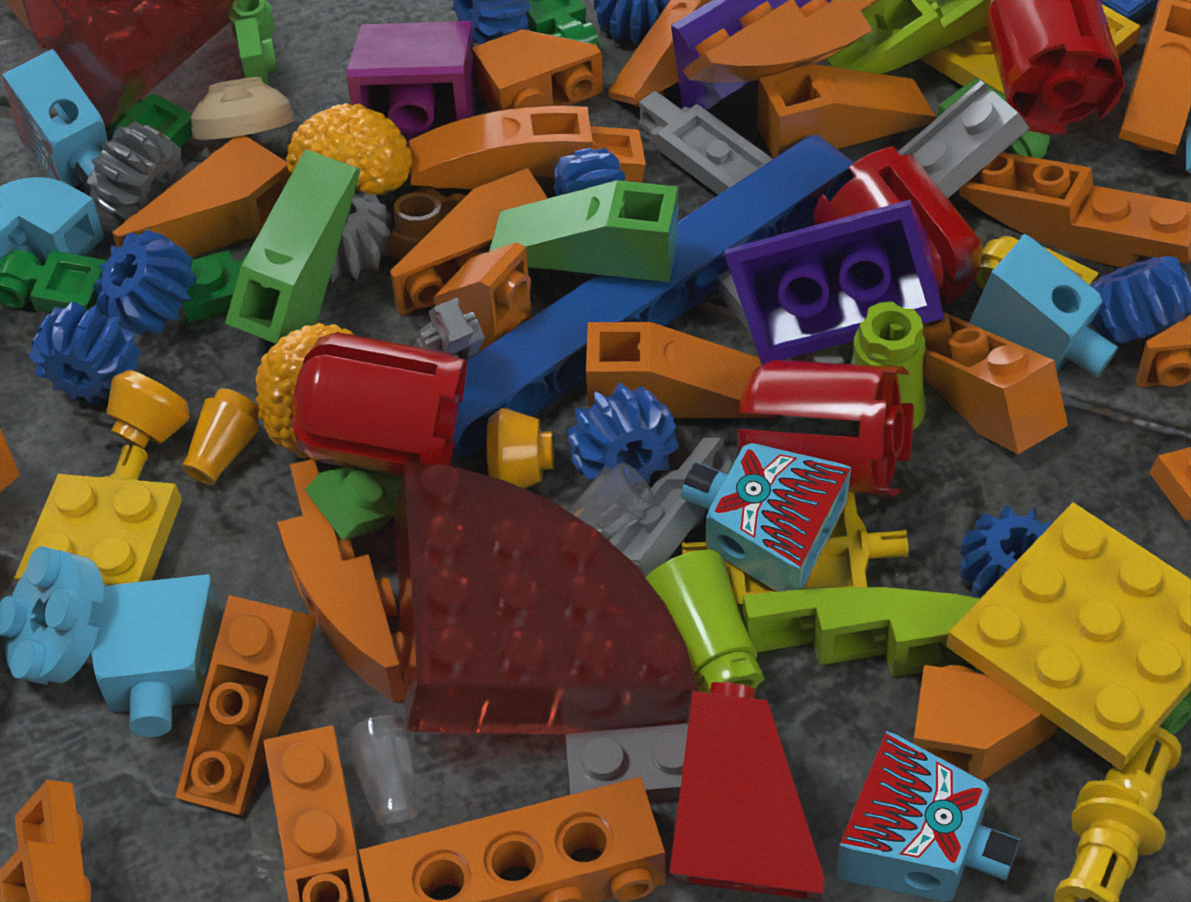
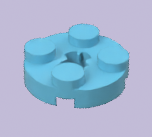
(50, 615)

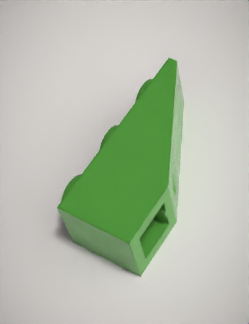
(598, 230)
(295, 250)

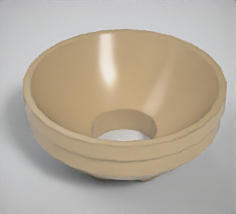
(240, 109)

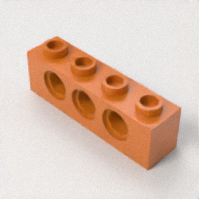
(536, 837)

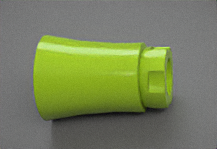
(894, 338)
(708, 618)

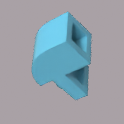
(47, 216)

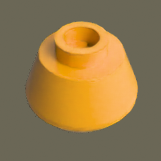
(144, 409)
(518, 448)

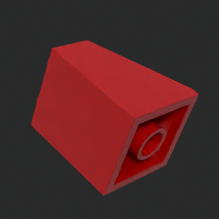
(739, 802)

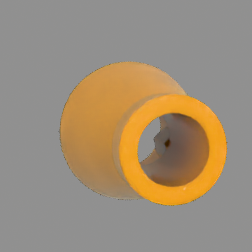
(220, 435)

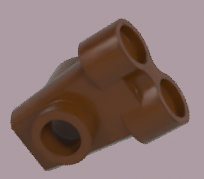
(416, 216)

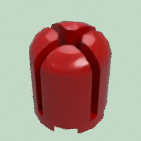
(1055, 60)
(892, 178)
(839, 394)
(376, 403)

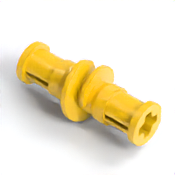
(1118, 822)

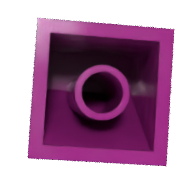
(414, 73)

